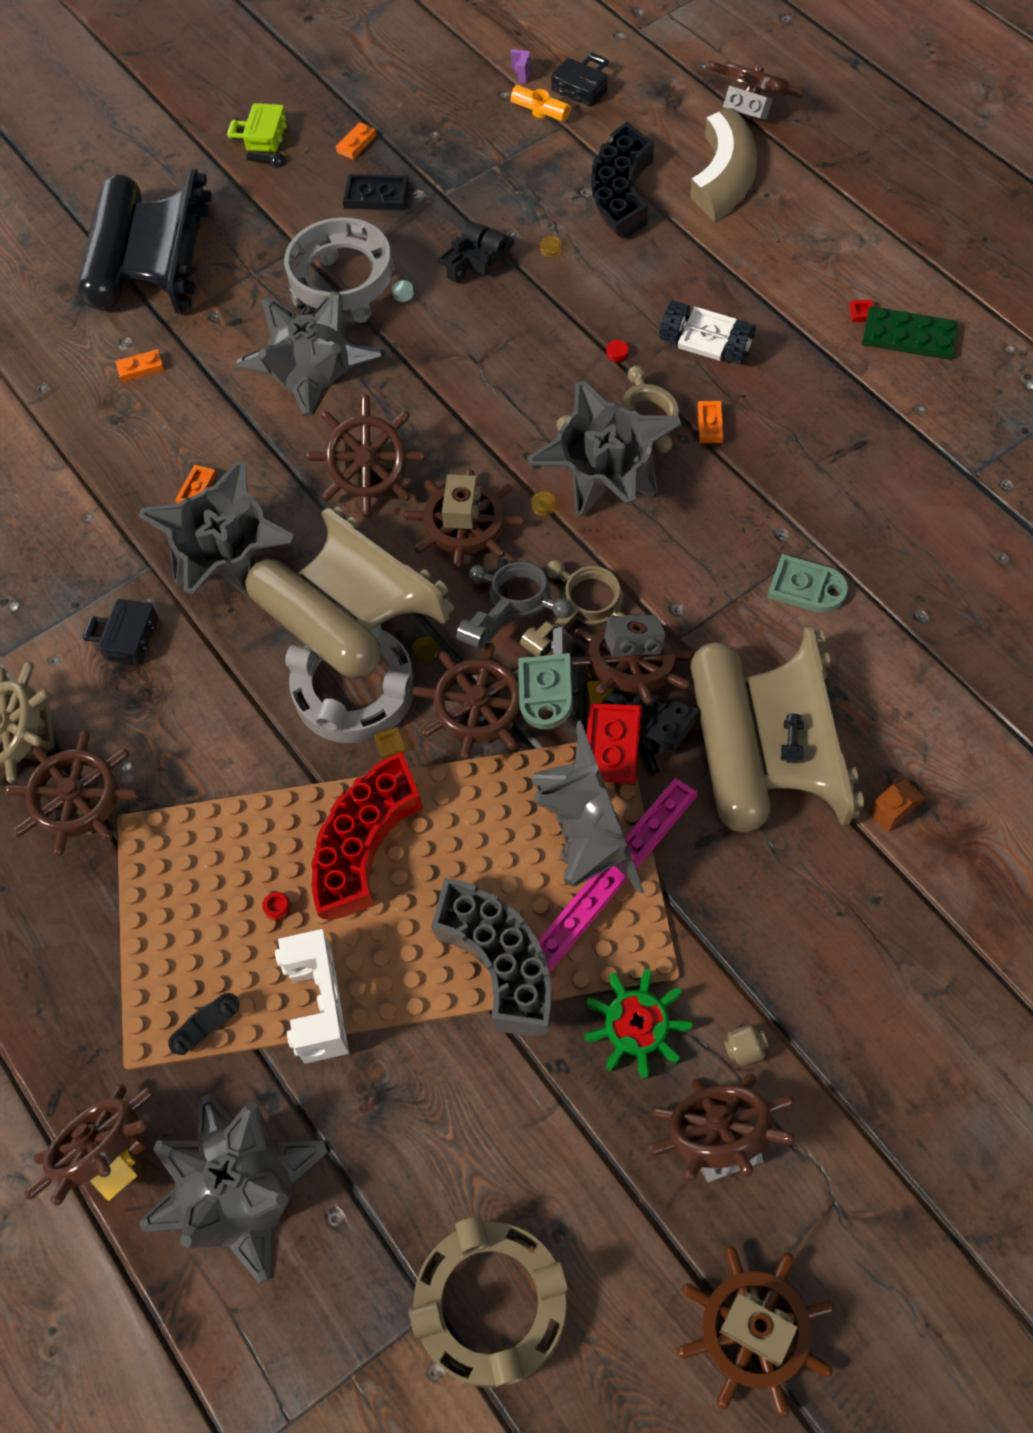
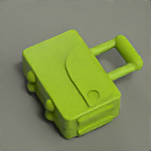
(262, 129)

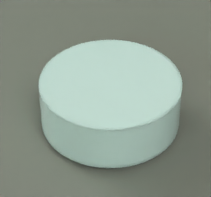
(402, 291)

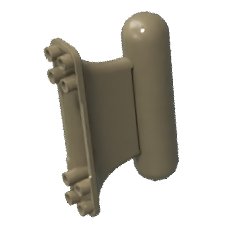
(345, 596)
(745, 733)

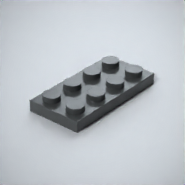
(562, 644)

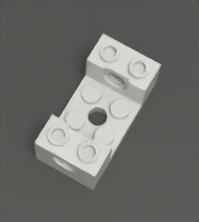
(322, 1034)

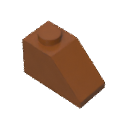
(896, 804)

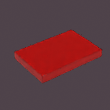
(615, 740)

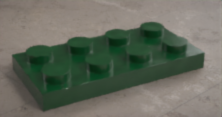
(910, 333)

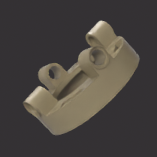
(427, 1318)

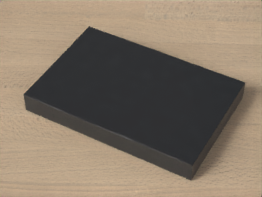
(376, 192)

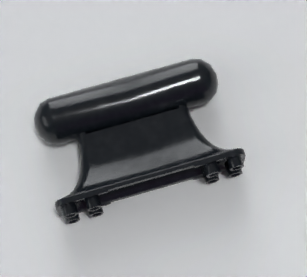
(142, 241)

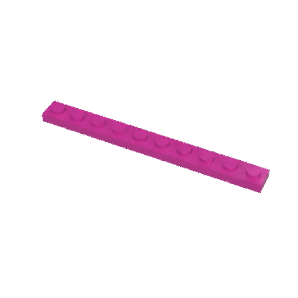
(603, 887)

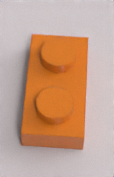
(356, 140)
(139, 365)
(710, 422)
(196, 482)

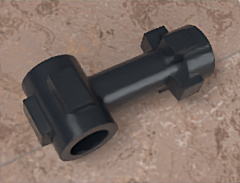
(792, 751)

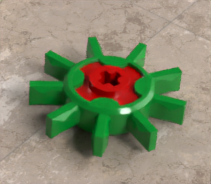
(629, 1038)

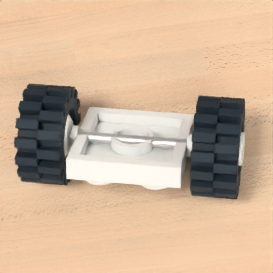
(706, 332)

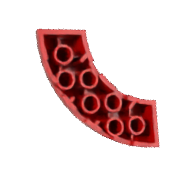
(354, 834)

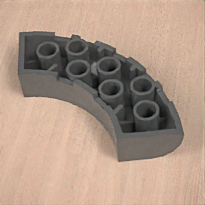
(505, 948)

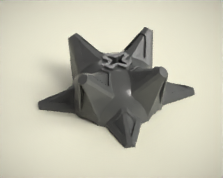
(307, 349)
(605, 449)
(216, 532)
(585, 817)
(230, 1184)

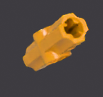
(540, 103)

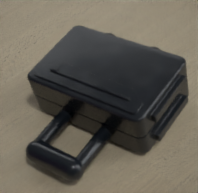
(581, 81)
(125, 631)

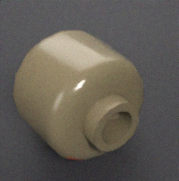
(746, 1045)

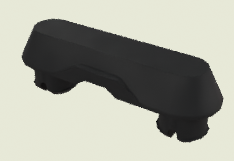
(202, 1023)

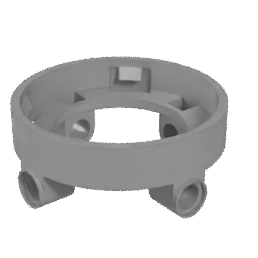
(322, 241)
(330, 717)

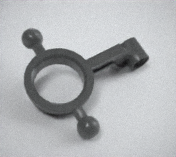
(485, 626)

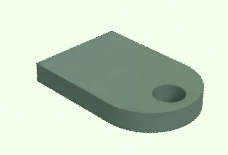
(807, 585)
(545, 686)

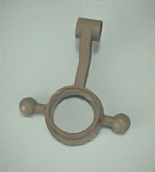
(647, 393)
(539, 640)

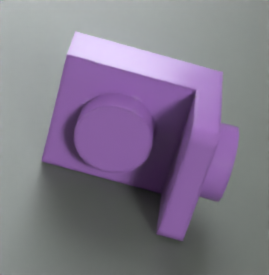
(521, 63)

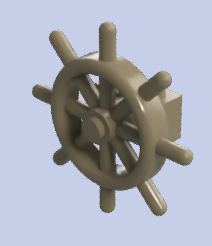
(23, 721)

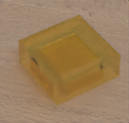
(389, 743)

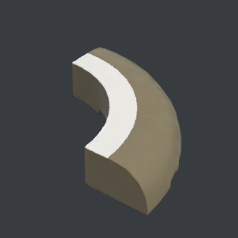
(732, 169)

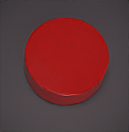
(617, 351)
(276, 906)

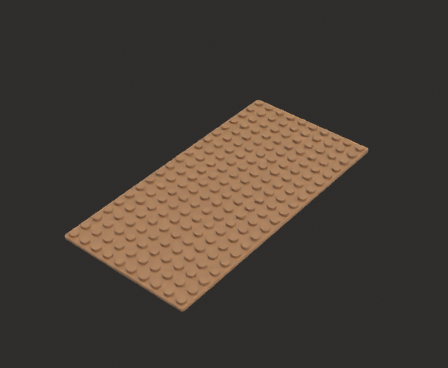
(203, 868)

